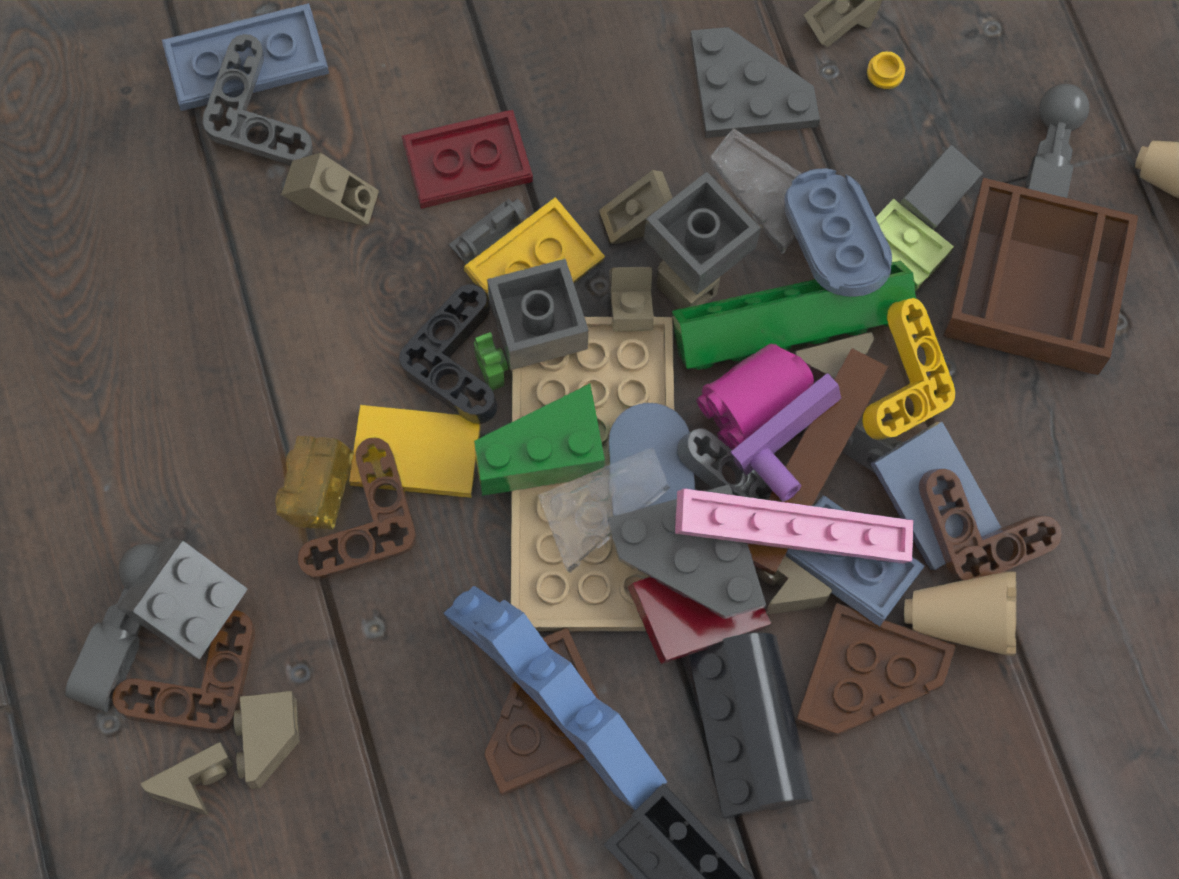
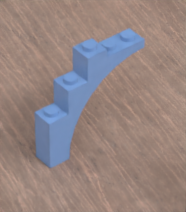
(560, 692)

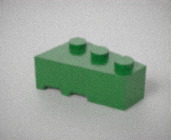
(542, 447)

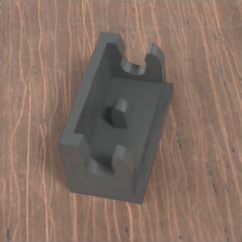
(941, 187)

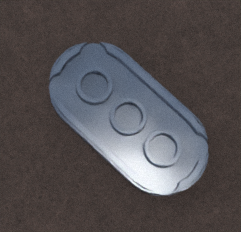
(838, 232)
(656, 427)

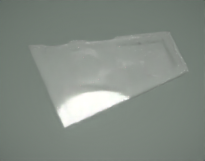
(758, 182)
(582, 507)

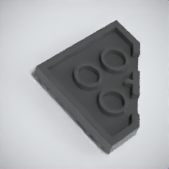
(747, 87)
(700, 568)

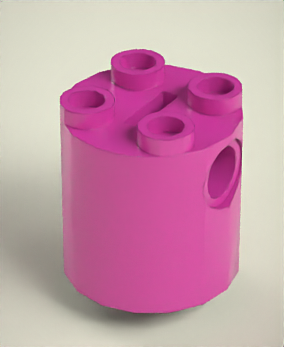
(754, 392)

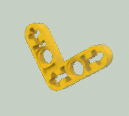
(921, 386)

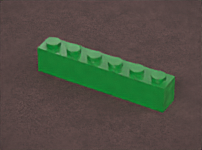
(783, 317)

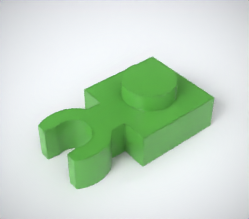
(490, 361)

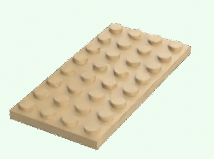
(623, 372)

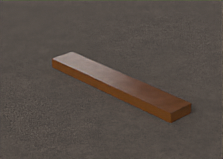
(825, 442)

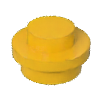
(886, 70)

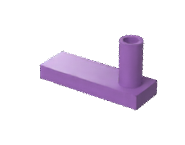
(759, 448)

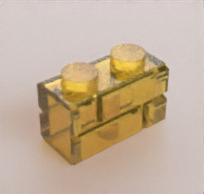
(314, 482)

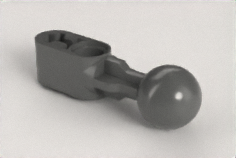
(1062, 111)
(110, 644)

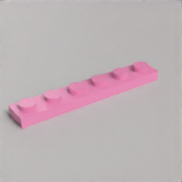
(793, 526)

